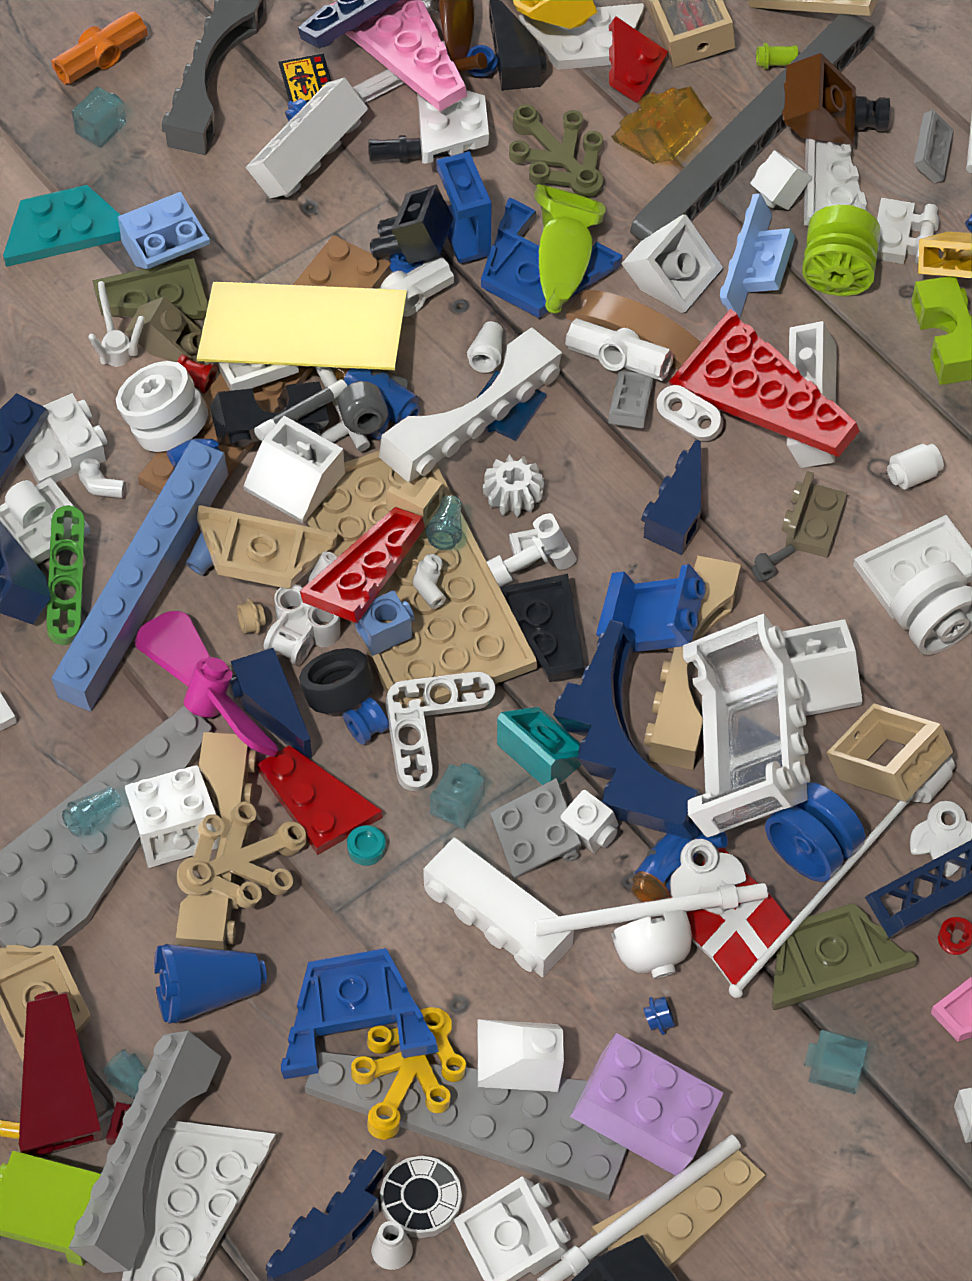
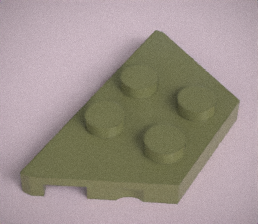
(834, 954)

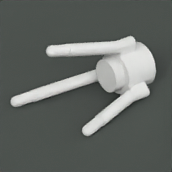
(115, 346)

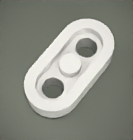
(691, 414)

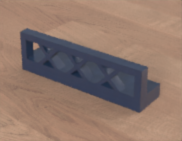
(931, 904)

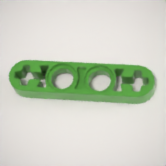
(63, 574)

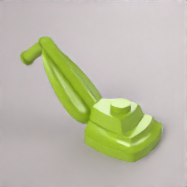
(564, 242)

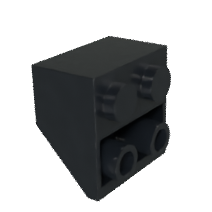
(628, 1262)

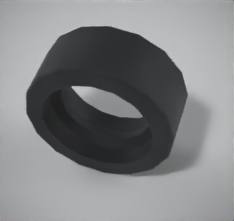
(340, 695)

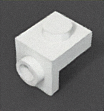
(591, 821)

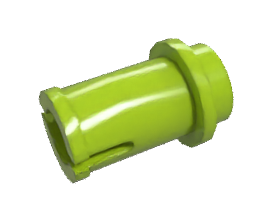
(775, 55)

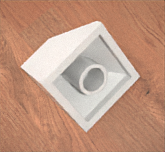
(673, 264)
(519, 1055)

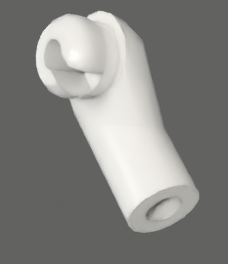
(96, 482)
(426, 580)

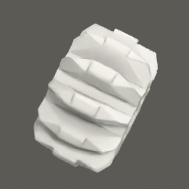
(513, 485)

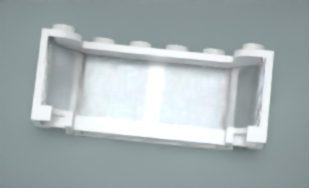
(748, 726)

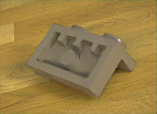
(814, 518)

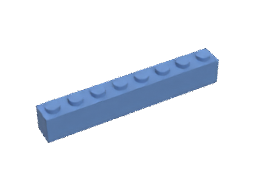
(139, 576)

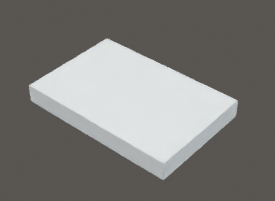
(898, 561)

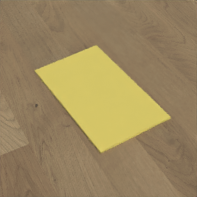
(302, 325)

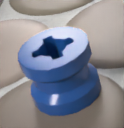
(366, 721)

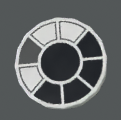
(421, 1196)

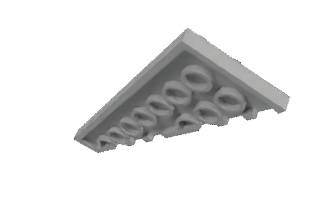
(506, 1125)

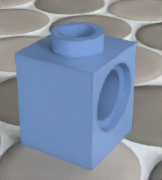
(380, 635)

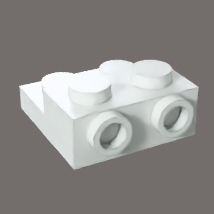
(64, 441)
(513, 1232)

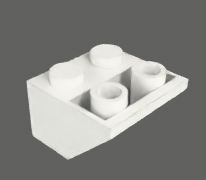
(294, 469)
(826, 666)

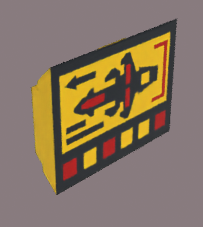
(304, 76)

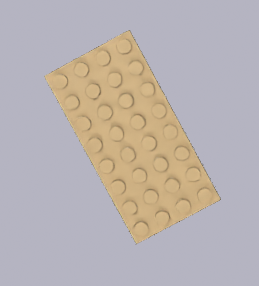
(472, 626)

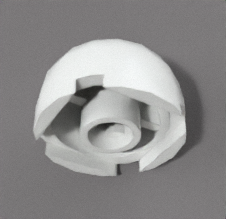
(654, 943)

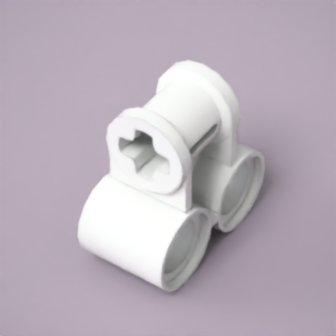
(299, 628)

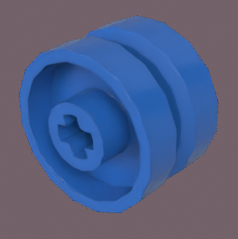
(816, 833)

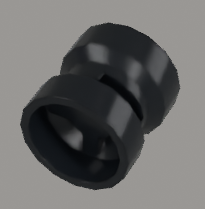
(864, 109)

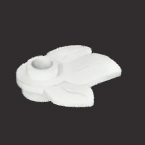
(937, 838)
(717, 871)

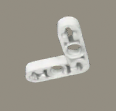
(414, 717)

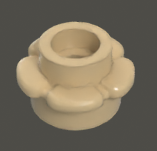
(250, 617)

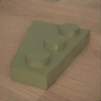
(174, 281)

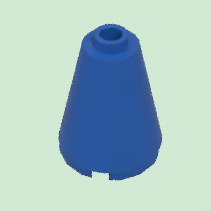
(203, 979)

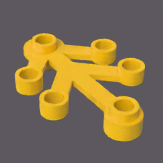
(408, 1069)

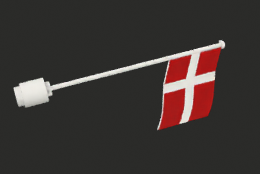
(750, 934)

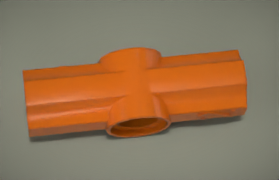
(99, 47)

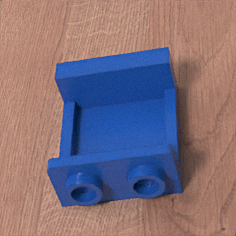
(470, 207)
(655, 612)

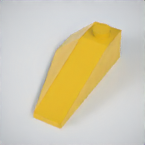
(558, 12)

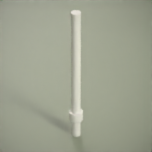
(725, 897)
(578, 1258)

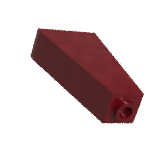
(56, 1091)

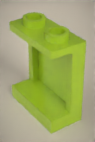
(43, 1202)

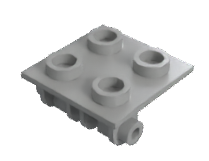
(533, 829)

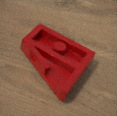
(632, 59)

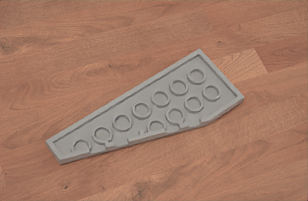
(58, 879)

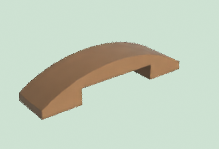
(621, 312)

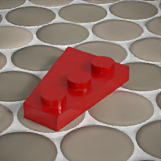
(316, 799)

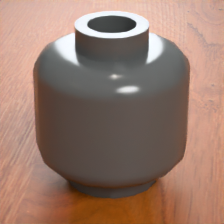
(362, 407)

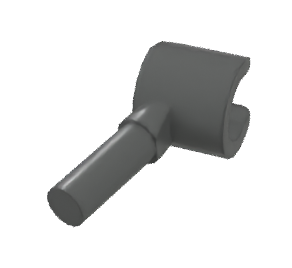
(764, 564)

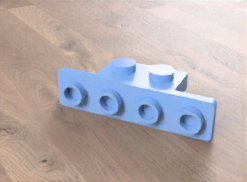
(758, 257)

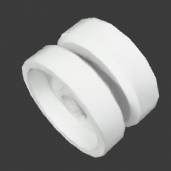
(162, 406)
(935, 608)

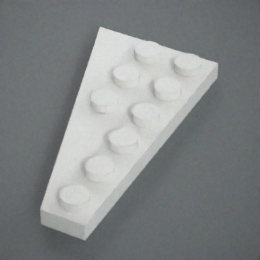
(192, 1194)

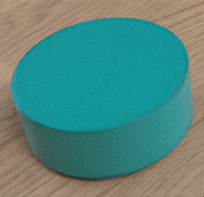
(366, 845)

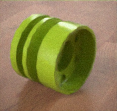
(841, 250)

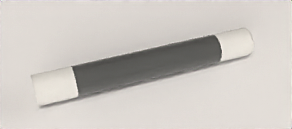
(303, 408)

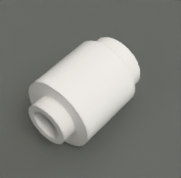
(915, 465)

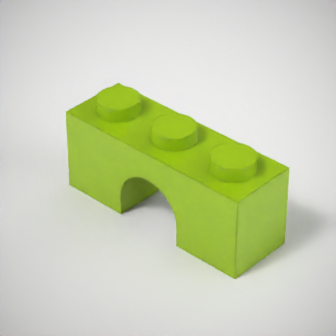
(944, 306)

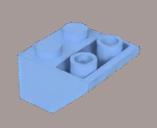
(161, 231)

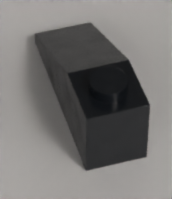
(515, 49)

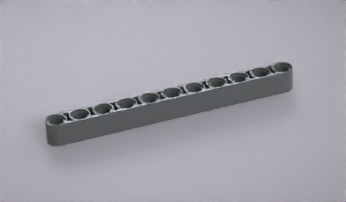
(746, 134)

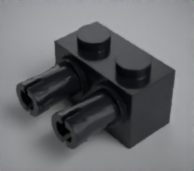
(417, 229)

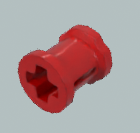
(201, 374)

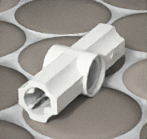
(420, 283)
(619, 349)

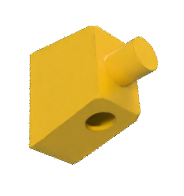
(956, 257)

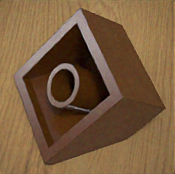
(819, 101)

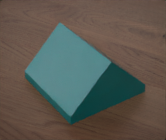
(538, 744)

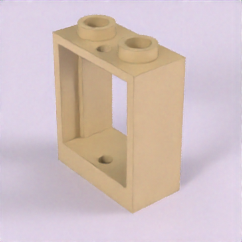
(908, 770)

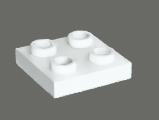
(29, 515)

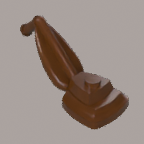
(457, 27)

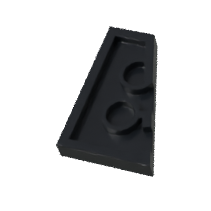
(549, 624)

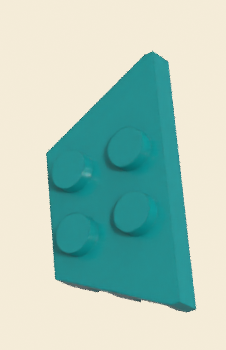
(60, 225)

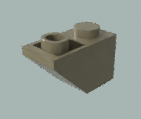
(166, 331)

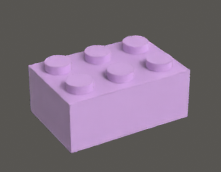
(647, 1104)

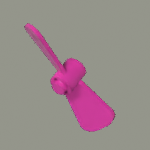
(179, 650)

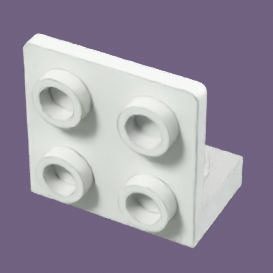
(169, 814)

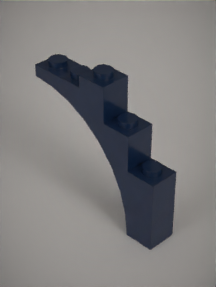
(598, 712)

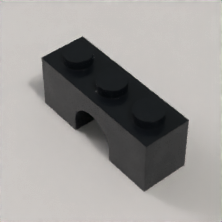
(237, 413)

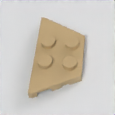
(261, 547)
(29, 973)

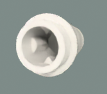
(486, 349)
(391, 1246)

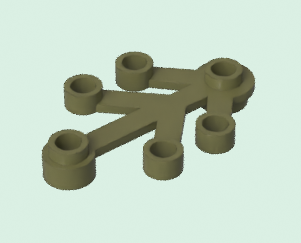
(583, 179)

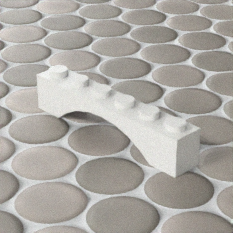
(422, 441)

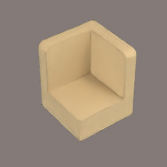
(417, 500)

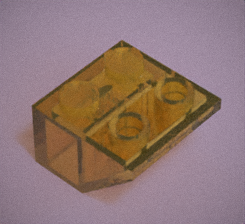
(663, 124)

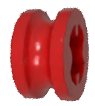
(944, 936)

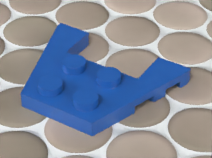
(514, 262)
(348, 996)

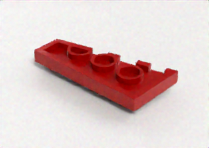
(364, 568)

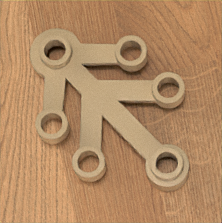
(238, 859)

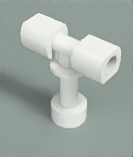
(549, 544)

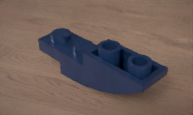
(323, 1237)

